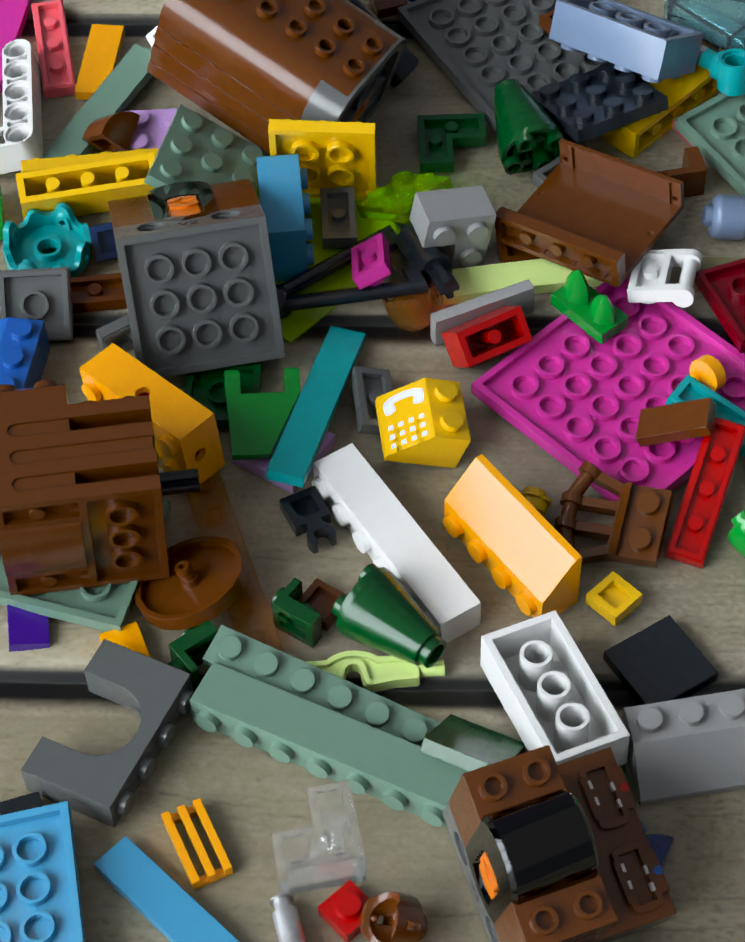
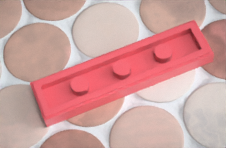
(53, 49)

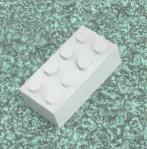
(551, 690)

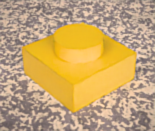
(613, 598)

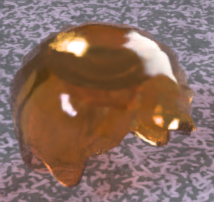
(413, 311)

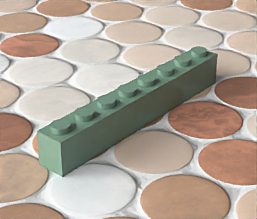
(324, 742)

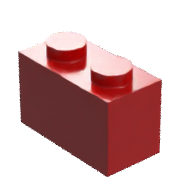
(486, 336)

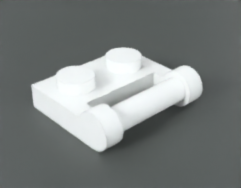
(652, 276)

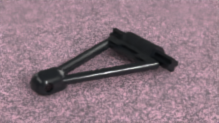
(410, 260)

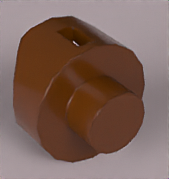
(401, 922)

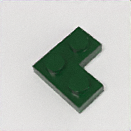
(444, 132)

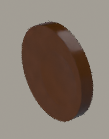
(202, 584)

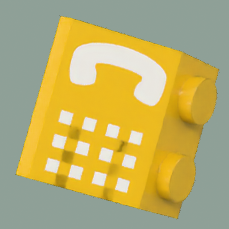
(423, 423)

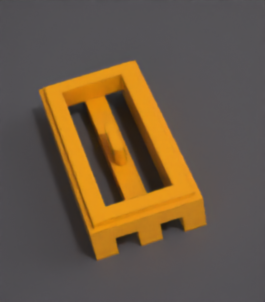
(184, 815)

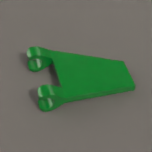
(258, 418)

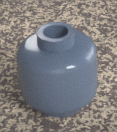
(725, 217)

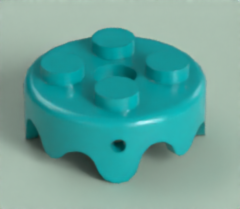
(48, 230)

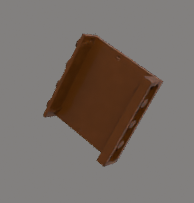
(593, 214)

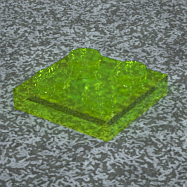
(396, 198)

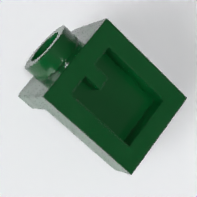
(296, 618)

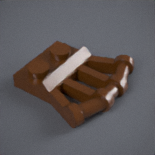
(637, 525)

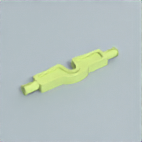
(378, 672)

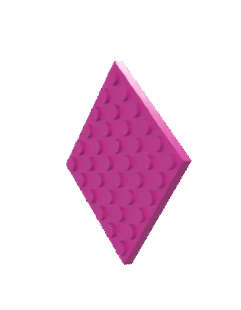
(588, 397)

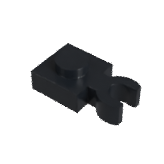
(309, 514)

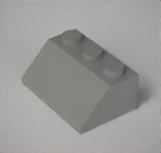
(687, 746)

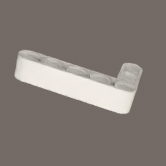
(22, 106)

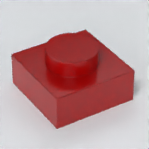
(344, 910)

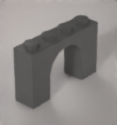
(108, 783)

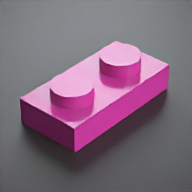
(371, 261)

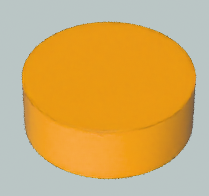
(708, 372)

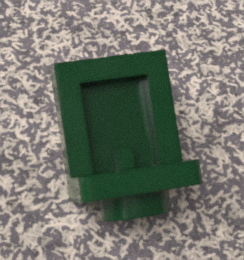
(190, 648)

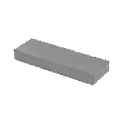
(514, 295)

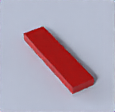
(705, 493)

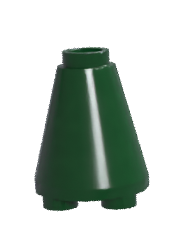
(524, 129)
(388, 619)

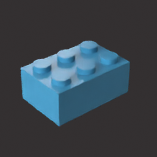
(284, 207)

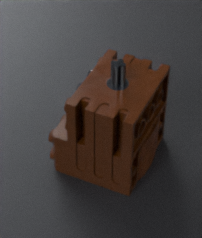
(81, 491)

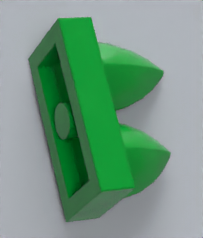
(588, 308)

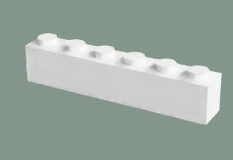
(395, 540)

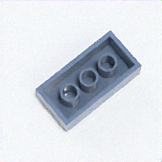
(626, 38)

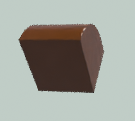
(112, 131)

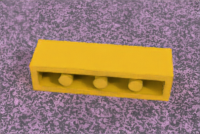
(682, 97)
(85, 185)

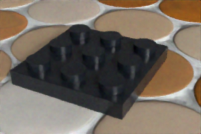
(599, 101)

